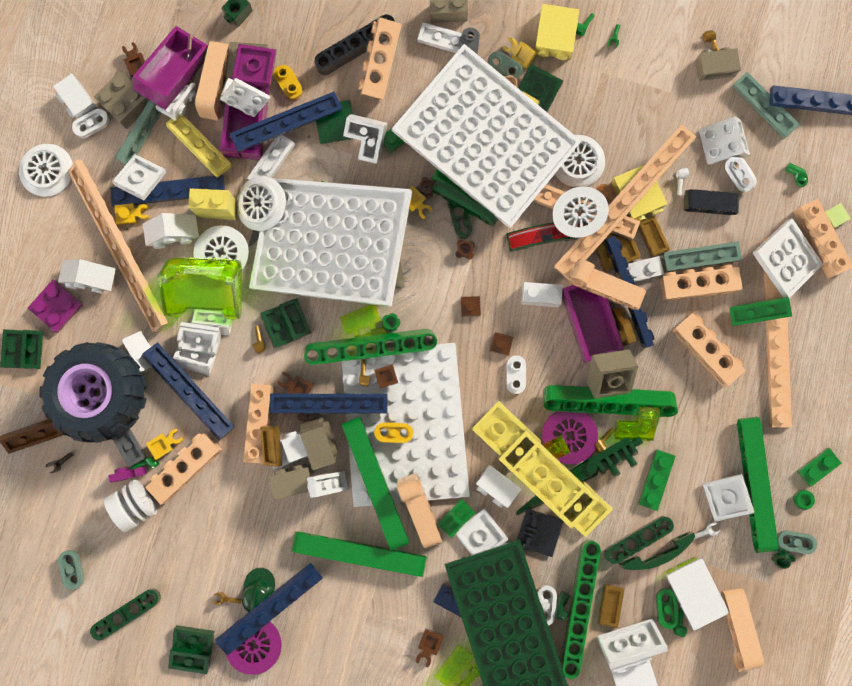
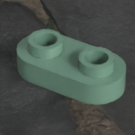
(505, 64)
(795, 542)
(72, 569)

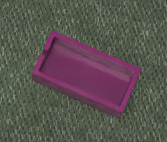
(170, 67)
(236, 119)
(591, 322)

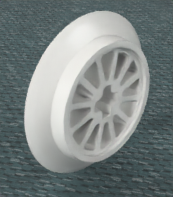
(591, 176)
(54, 186)
(579, 194)
(275, 212)
(223, 232)

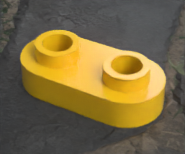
(288, 81)
(393, 432)

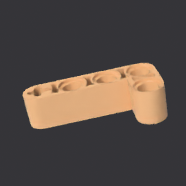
(212, 81)
(605, 285)
(419, 509)
(743, 632)

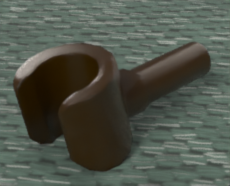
(57, 464)

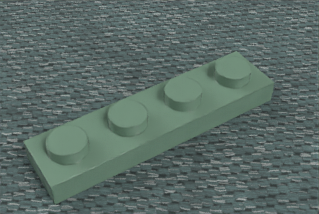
(759, 99)
(139, 133)
(702, 256)

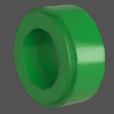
(803, 499)

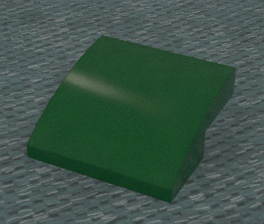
(332, 127)
(285, 323)
(21, 349)
(191, 649)

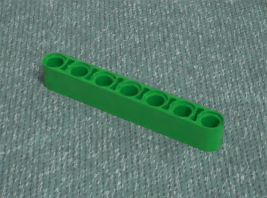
(361, 342)
(582, 400)
(375, 483)
(757, 484)
(359, 554)
(583, 617)

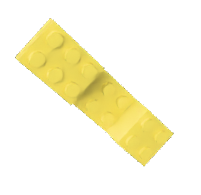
(540, 471)

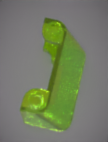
(201, 285)

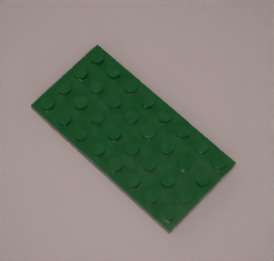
(505, 618)

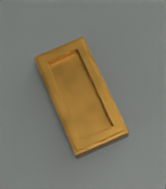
(653, 236)
(271, 446)
(611, 606)

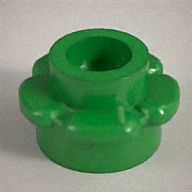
(391, 317)

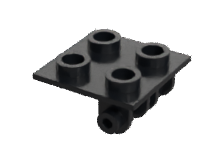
(539, 532)

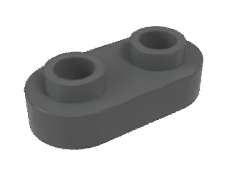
(472, 43)

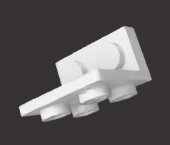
(243, 96)
(724, 140)
(635, 674)

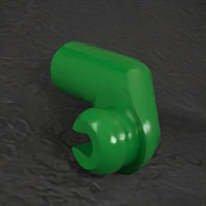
(799, 174)

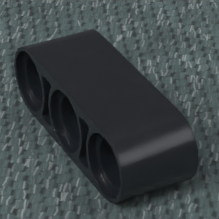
(711, 202)

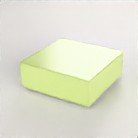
(837, 215)

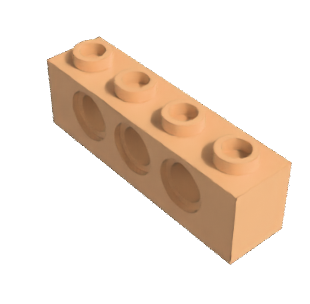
(391, 31)
(823, 238)
(730, 283)
(724, 376)
(258, 416)
(157, 485)

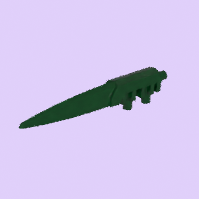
(601, 462)

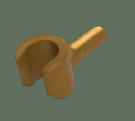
(710, 36)
(258, 346)
(363, 379)
(600, 445)
(224, 598)

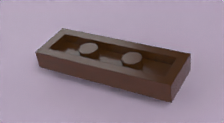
(29, 436)

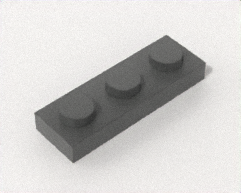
(130, 448)

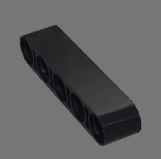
(345, 47)

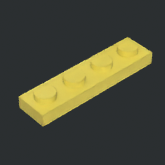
(198, 145)

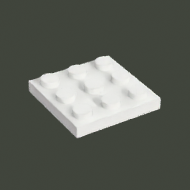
(788, 258)

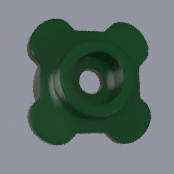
(783, 559)

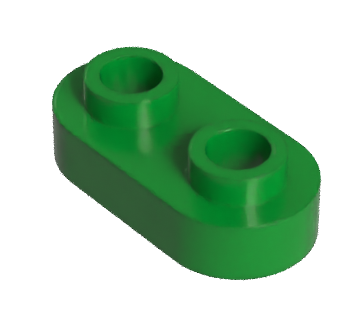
(667, 607)

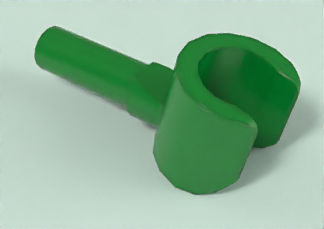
(581, 28)
(614, 38)
(150, 462)
(679, 629)

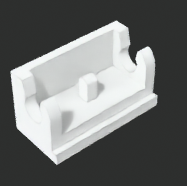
(199, 338)

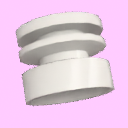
(130, 506)

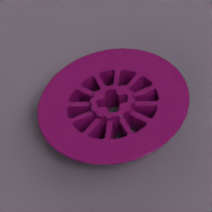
(590, 432)
(257, 667)

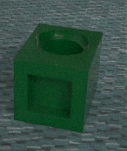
(238, 17)

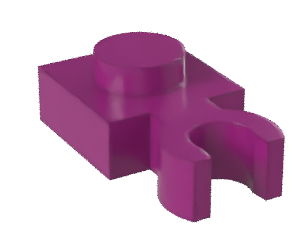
(121, 474)

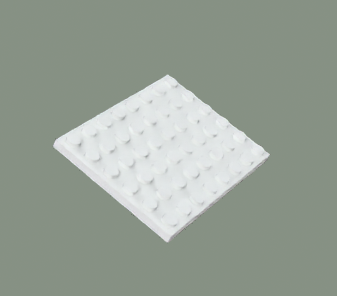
(486, 135)
(334, 242)
(429, 403)

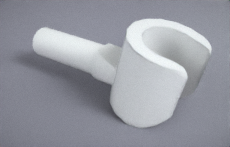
(680, 175)
(707, 531)

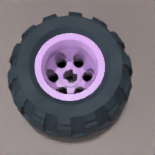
(119, 400)

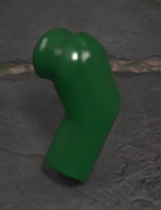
(560, 604)

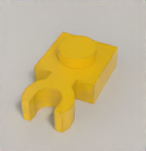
(521, 53)
(416, 202)
(128, 213)
(161, 446)

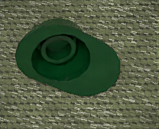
(257, 587)

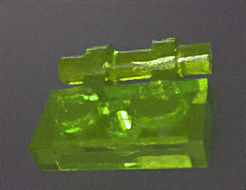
(360, 319)
(454, 667)

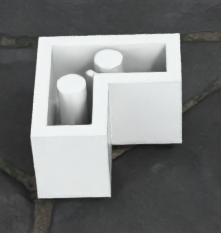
(370, 133)
(168, 228)
(84, 274)
(292, 449)

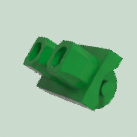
(456, 518)

